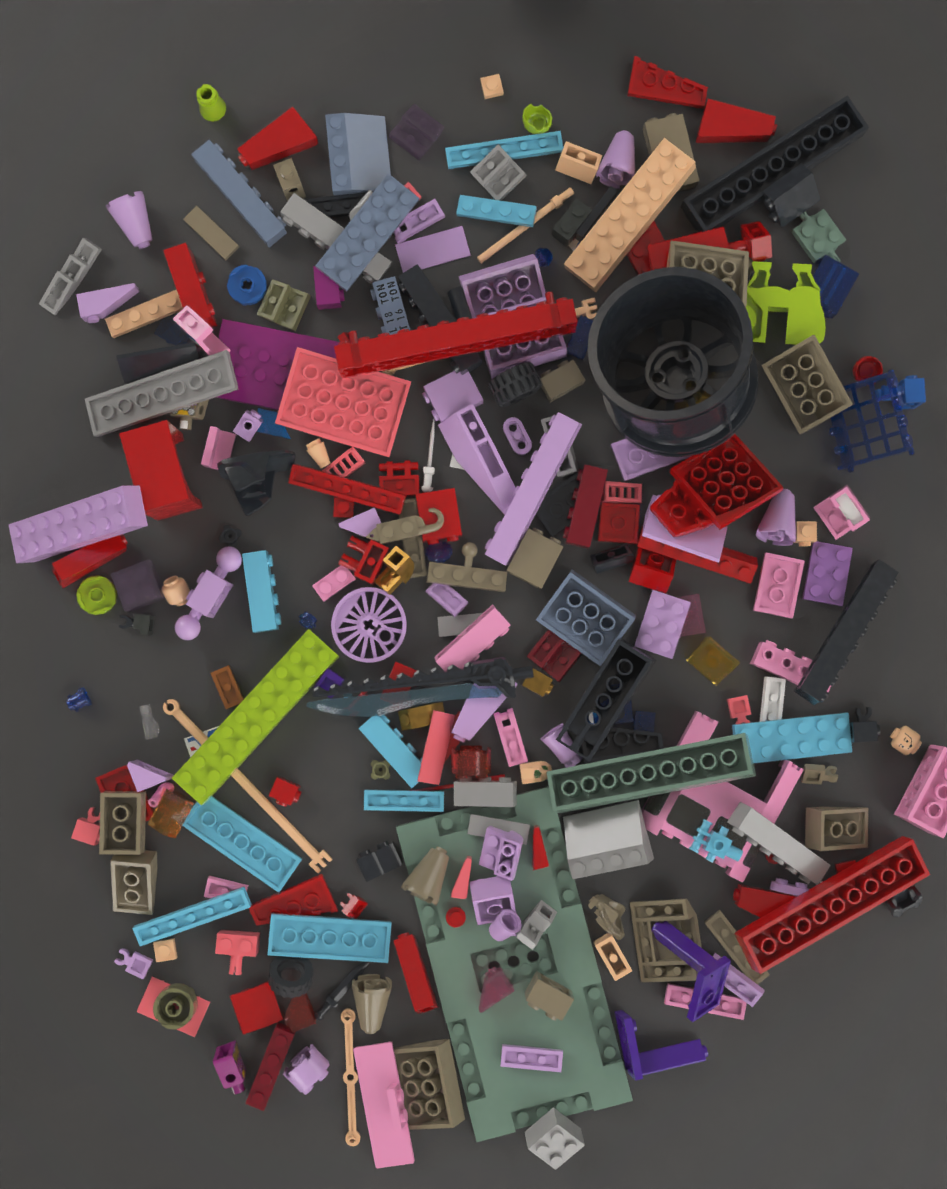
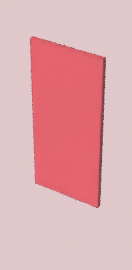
(436, 747)

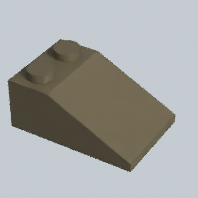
(836, 828)
(134, 882)

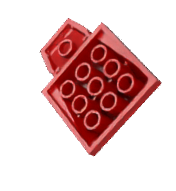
(714, 489)

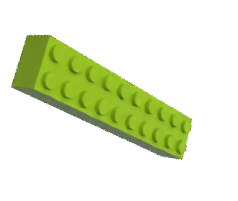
(255, 717)

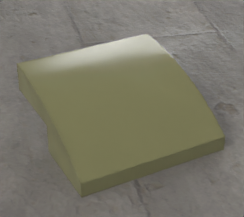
(283, 305)

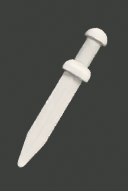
(429, 471)

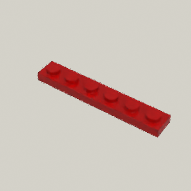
(347, 489)

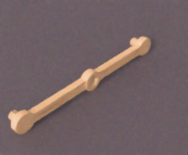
(353, 1136)

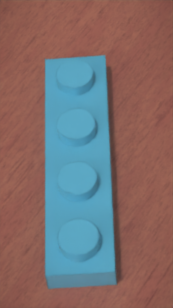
(496, 211)
(404, 800)

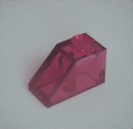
(494, 988)

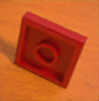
(618, 523)

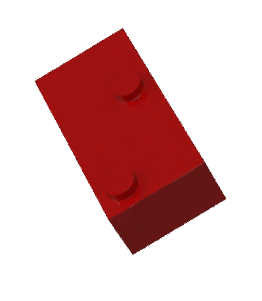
(190, 282)

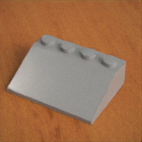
(606, 840)

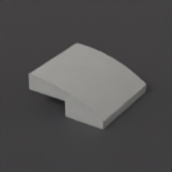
(498, 173)

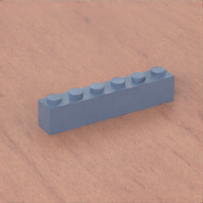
(239, 193)

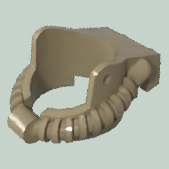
(609, 915)

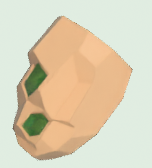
(534, 771)

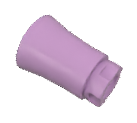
(564, 754)

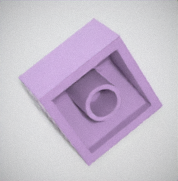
(491, 897)

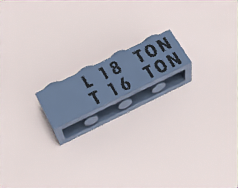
(390, 305)

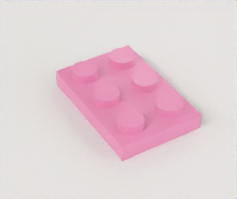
(778, 585)

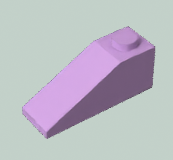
(102, 302)

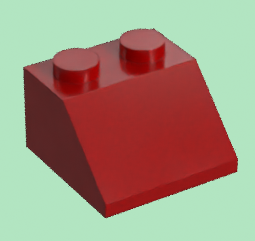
(652, 570)

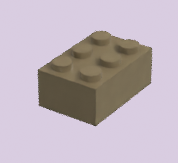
(122, 822)

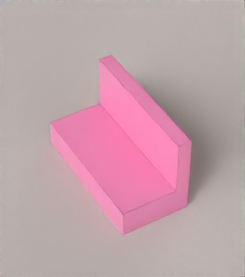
(217, 447)

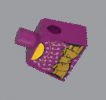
(230, 1066)

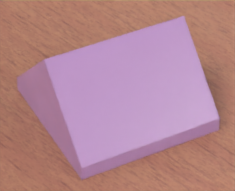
(146, 776)

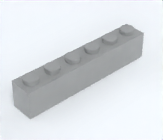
(325, 231)
(778, 843)

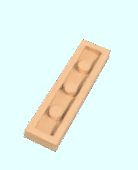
(144, 314)

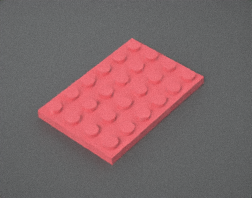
(350, 410)

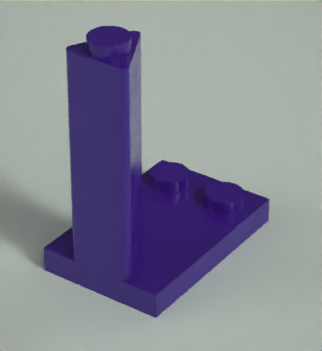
(711, 972)
(657, 1059)

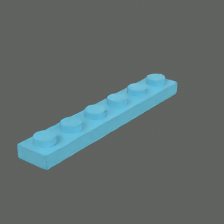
(515, 147)
(192, 916)

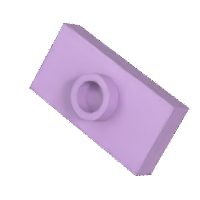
(447, 598)

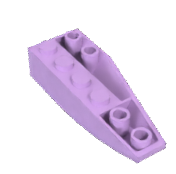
(478, 455)

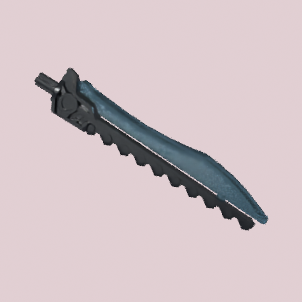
(483, 673)

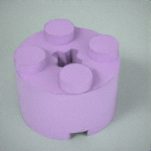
(306, 1069)

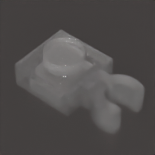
(150, 727)

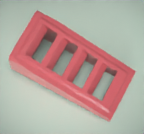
(352, 451)
(620, 499)
(461, 885)

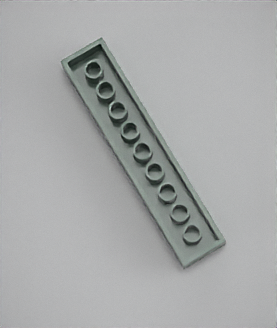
(651, 773)

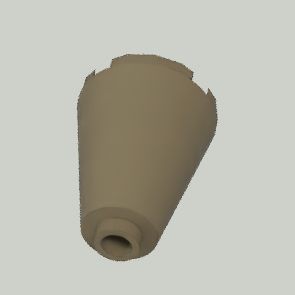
(428, 876)
(371, 1000)

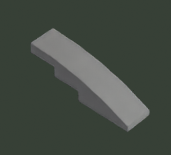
(70, 276)

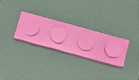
(681, 996)

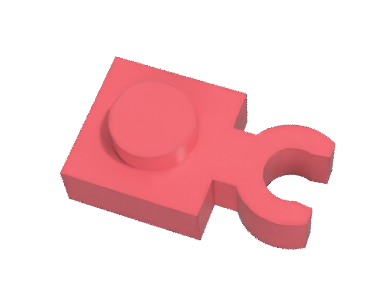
(739, 708)

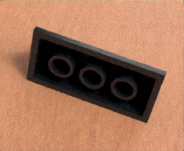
(154, 361)

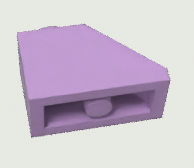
(362, 523)

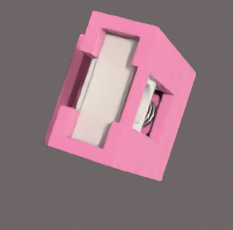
(842, 512)

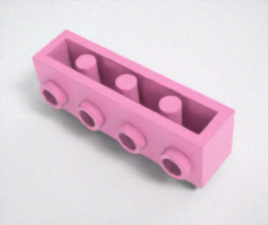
(473, 639)
(780, 662)

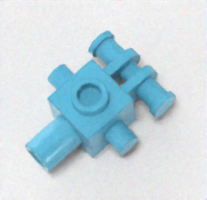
(716, 843)

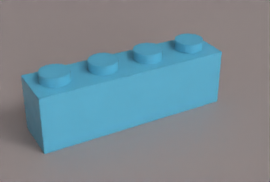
(260, 591)
(393, 748)

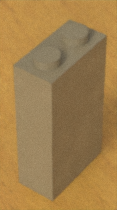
(675, 131)

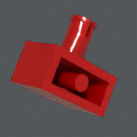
(754, 240)

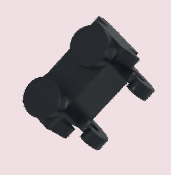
(903, 901)

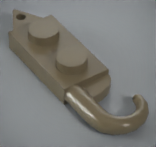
(405, 528)

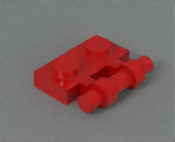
(404, 484)

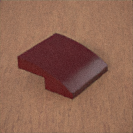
(554, 655)

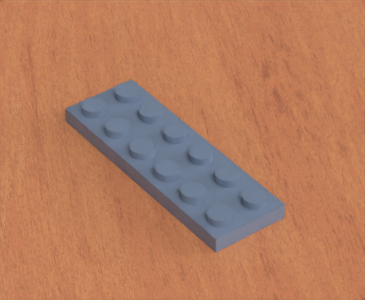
(367, 232)

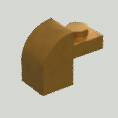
(398, 570)
(418, 716)

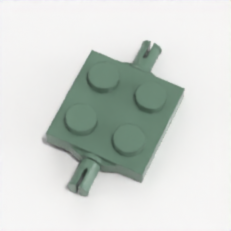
(818, 236)

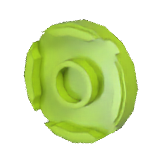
(96, 595)

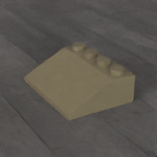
(723, 263)
(807, 384)
(429, 1085)

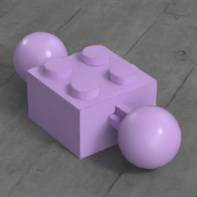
(208, 594)

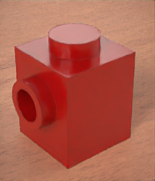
(285, 792)

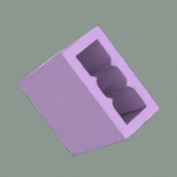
(451, 394)

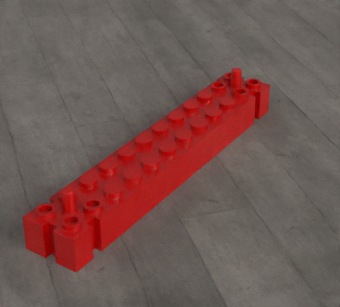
(456, 338)

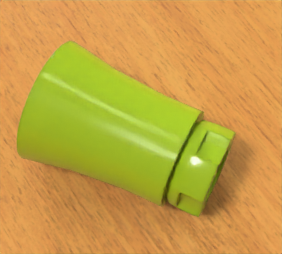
(210, 103)

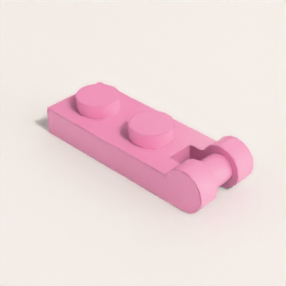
(511, 738)

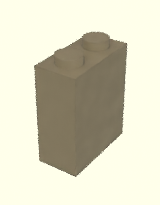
(535, 558)

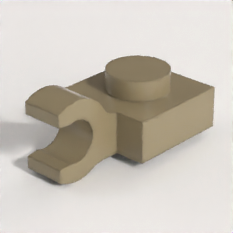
(817, 773)

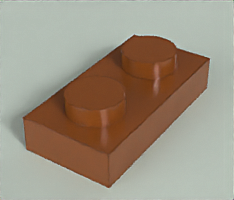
(227, 687)

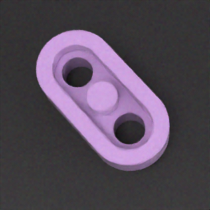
(517, 436)
(782, 885)

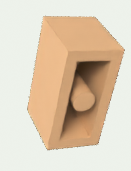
(578, 162)
(612, 956)

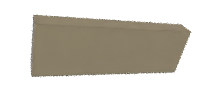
(211, 233)

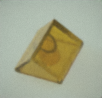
(712, 660)

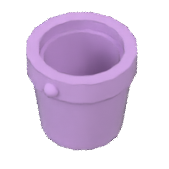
(505, 925)

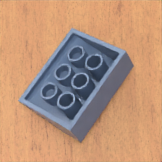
(357, 152)
(586, 617)

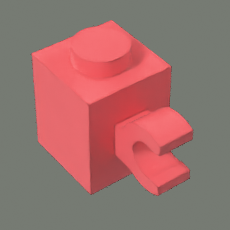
(87, 829)

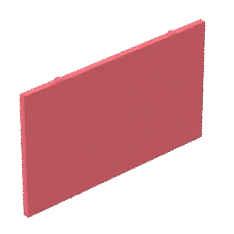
(154, 989)

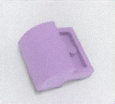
(501, 852)

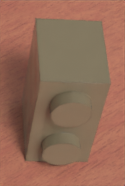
(561, 380)

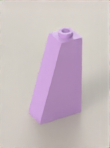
(475, 714)

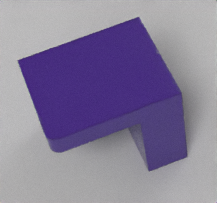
(328, 679)

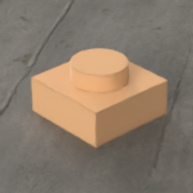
(491, 86)
(165, 950)

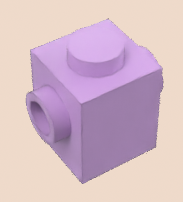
(243, 429)

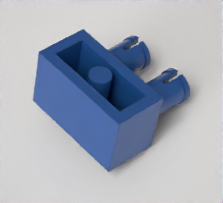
(910, 389)

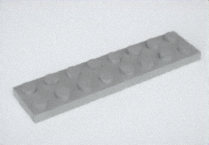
(161, 393)

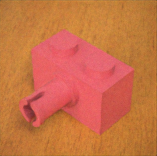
(237, 945)

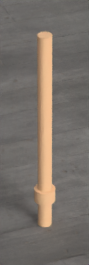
(555, 203)

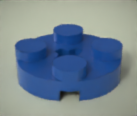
(249, 274)

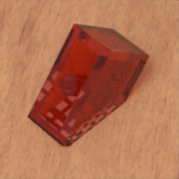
(299, 1013)

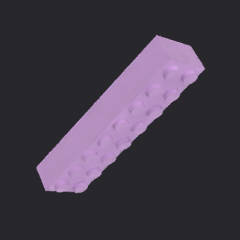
(78, 524)

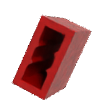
(446, 502)

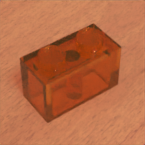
(170, 813)

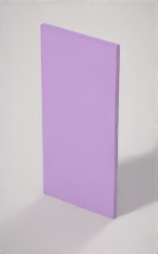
(433, 249)

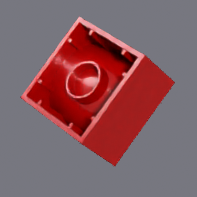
(157, 470)

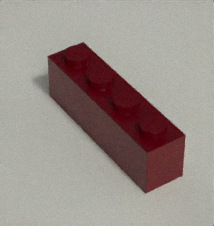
(586, 506)
(270, 1067)

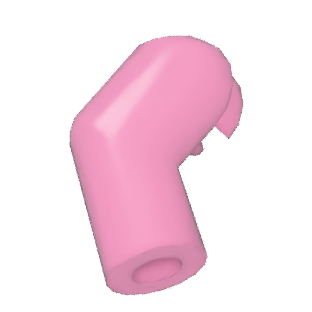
(155, 799)

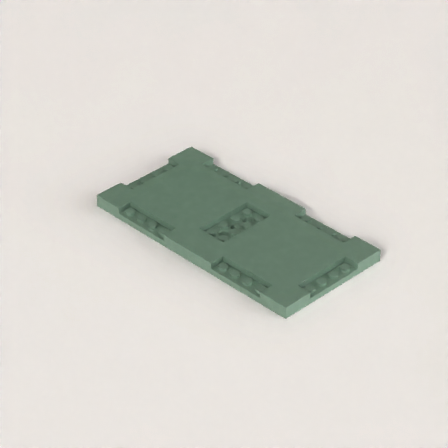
(591, 1063)

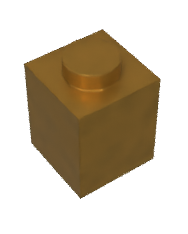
(539, 684)

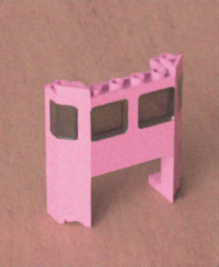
(684, 810)

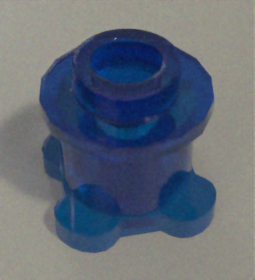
(78, 700)

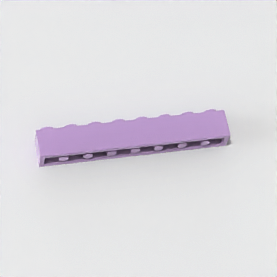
(533, 488)

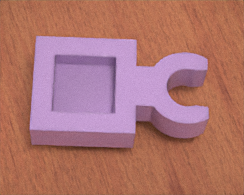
(136, 964)

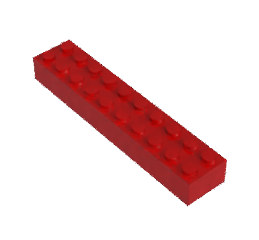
(831, 904)

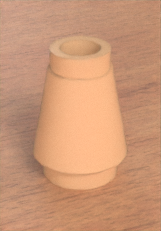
(318, 452)

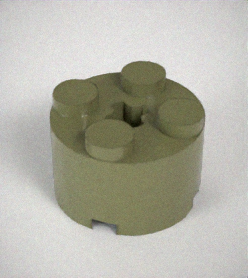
(167, 1014)

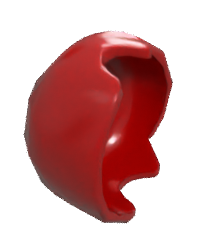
(866, 368)

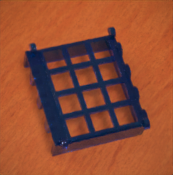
(840, 429)

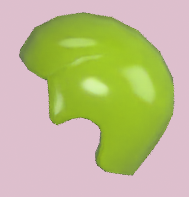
(536, 119)

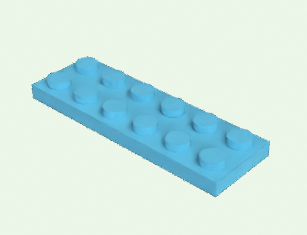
(797, 737)
(242, 842)
(329, 938)

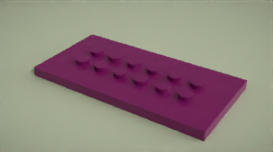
(264, 360)

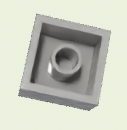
(554, 1138)

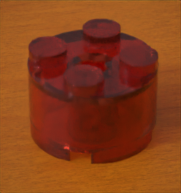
(471, 761)

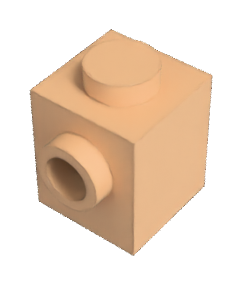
(806, 533)

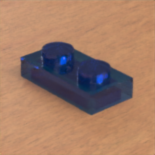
(579, 341)

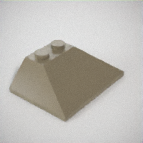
(655, 959)

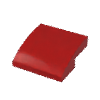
(256, 1008)

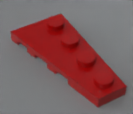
(656, 84)
(305, 899)

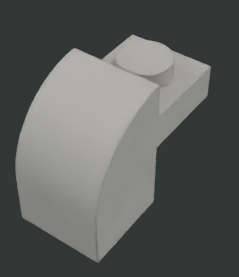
(536, 923)

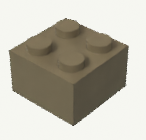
(548, 996)

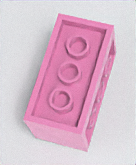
(926, 795)

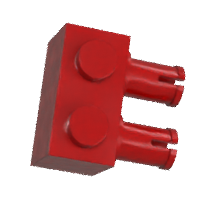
(371, 562)

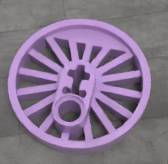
(344, 608)

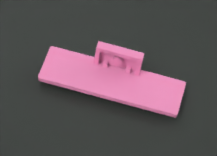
(384, 1105)

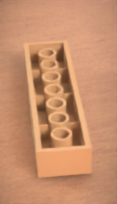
(630, 214)

